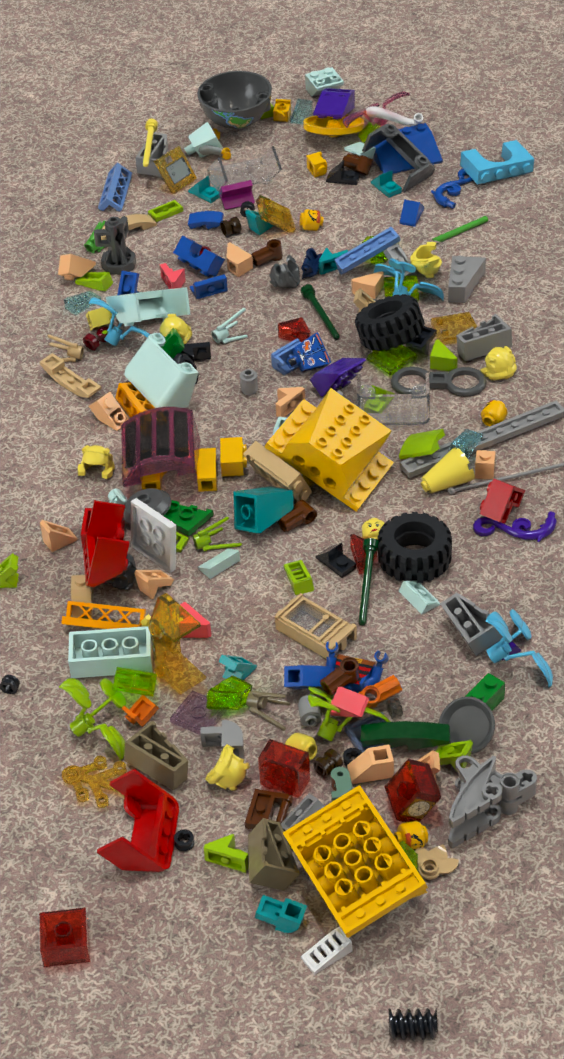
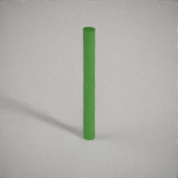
(461, 229)

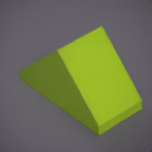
(442, 358)

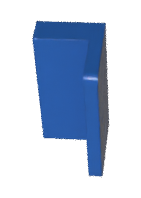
(209, 286)

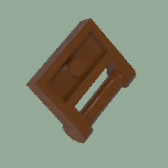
(263, 804)

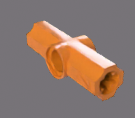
(382, 690)

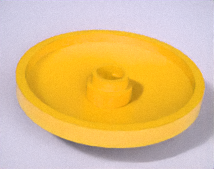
(332, 127)

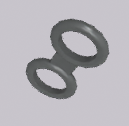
(441, 380)

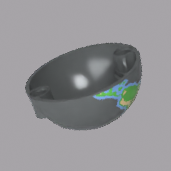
(235, 98)

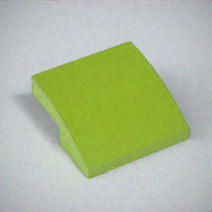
(421, 444)

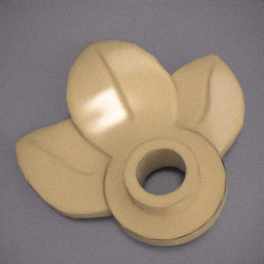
(436, 860)

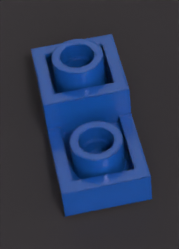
(208, 218)

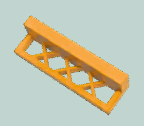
(128, 399)
(80, 621)

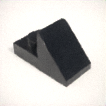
(341, 176)
(421, 342)
(197, 351)
(336, 560)

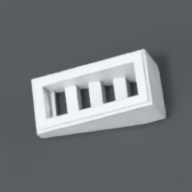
(323, 945)

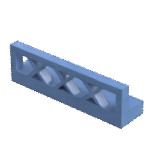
(112, 184)
(367, 250)

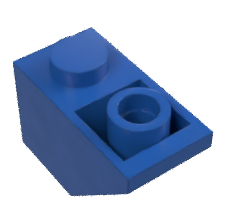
(305, 676)

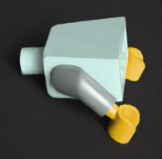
(205, 142)

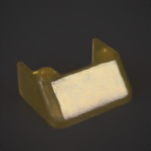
(167, 626)

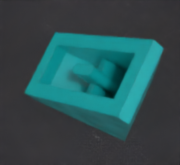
(256, 223)

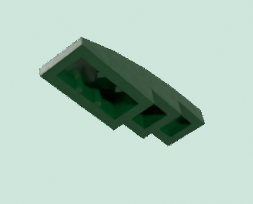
(402, 733)

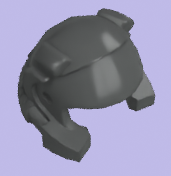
(285, 275)

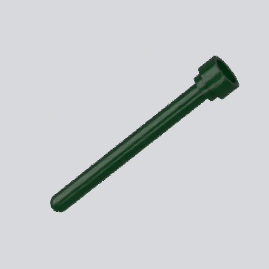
(308, 292)
(370, 548)

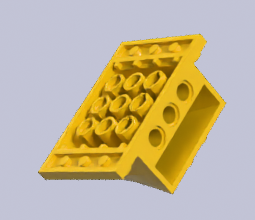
(334, 447)
(354, 861)

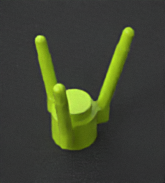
(203, 538)

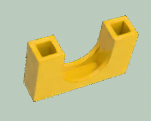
(205, 472)

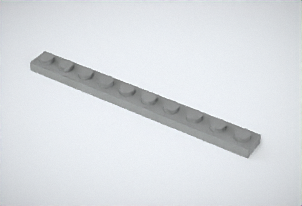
(491, 436)

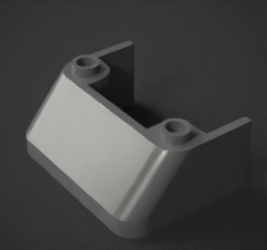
(406, 149)

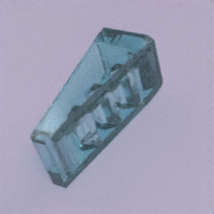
(300, 105)
(79, 302)
(467, 441)

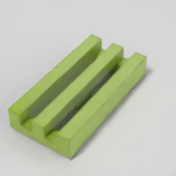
(165, 210)

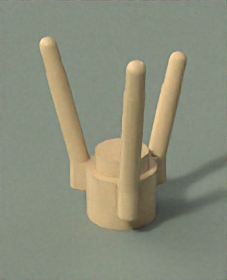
(73, 350)

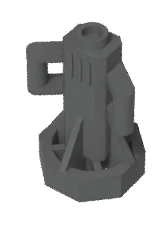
(118, 256)

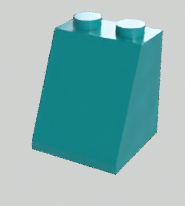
(260, 507)

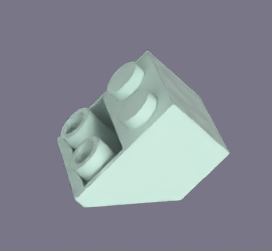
(319, 80)

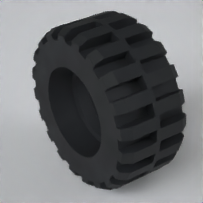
(389, 322)
(420, 563)

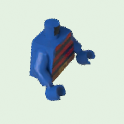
(369, 671)

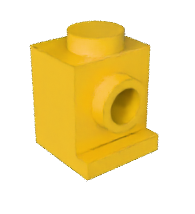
(282, 110)
(316, 164)

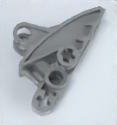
(479, 793)

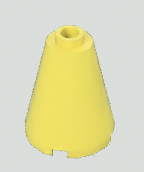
(448, 472)

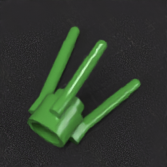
(90, 244)

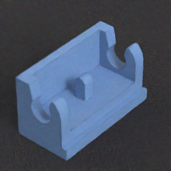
(279, 357)

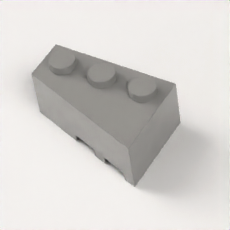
(158, 148)
(464, 277)
(481, 340)
(471, 623)

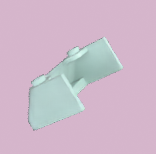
(149, 305)

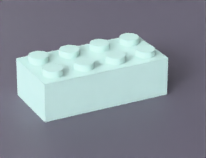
(102, 651)

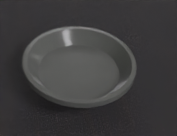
(154, 498)
(469, 720)

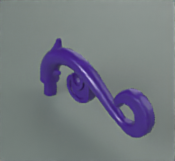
(518, 524)

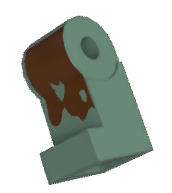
(340, 782)

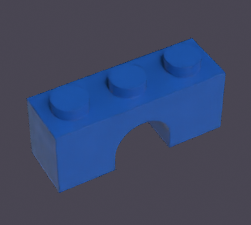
(189, 251)

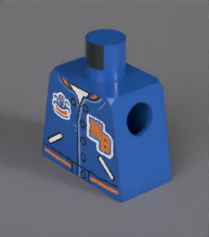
(309, 354)

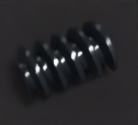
(413, 1024)

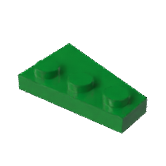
(187, 518)

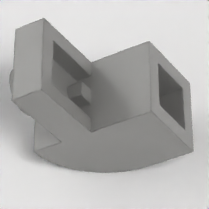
(228, 734)

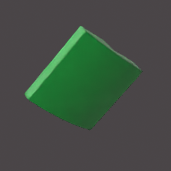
(173, 344)

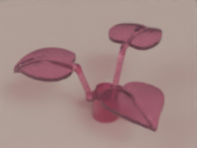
(347, 120)

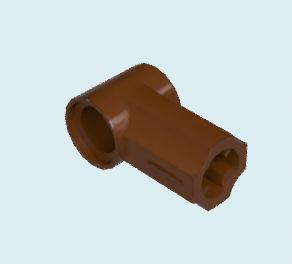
(358, 163)
(272, 251)
(301, 513)
(341, 676)

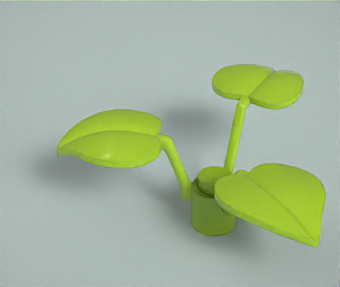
(84, 722)
(329, 725)

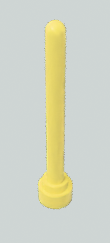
(151, 126)

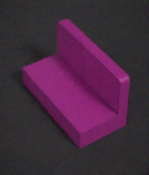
(235, 194)

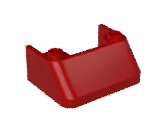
(104, 544)
(153, 827)

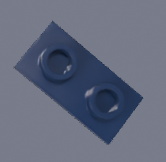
(311, 263)

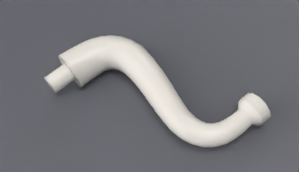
(378, 112)

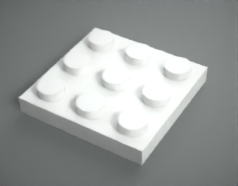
(153, 535)

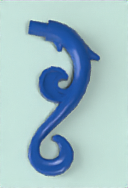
(453, 188)

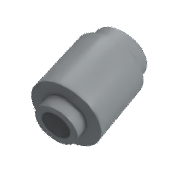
(248, 382)
(309, 715)

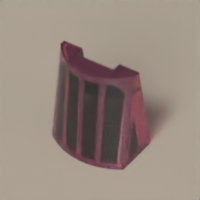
(159, 443)

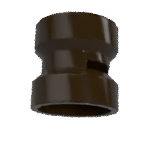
(230, 226)
(327, 763)

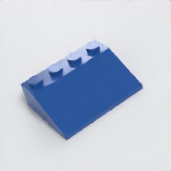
(421, 136)

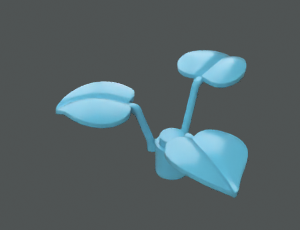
(404, 266)
(115, 333)
(501, 649)

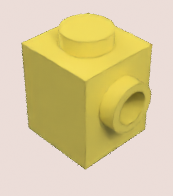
(98, 318)

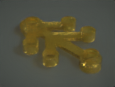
(75, 775)

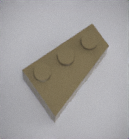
(156, 757)
(270, 856)

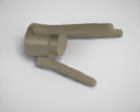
(259, 700)

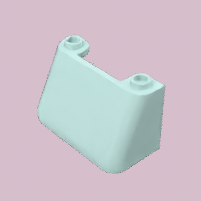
(159, 376)

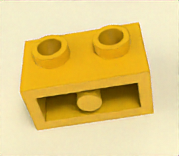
(232, 456)

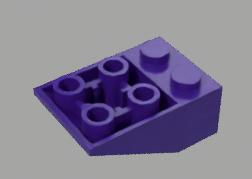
(335, 103)
(337, 374)

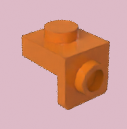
(140, 711)

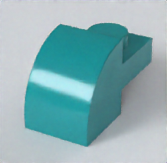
(284, 915)

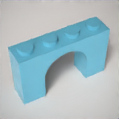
(516, 157)

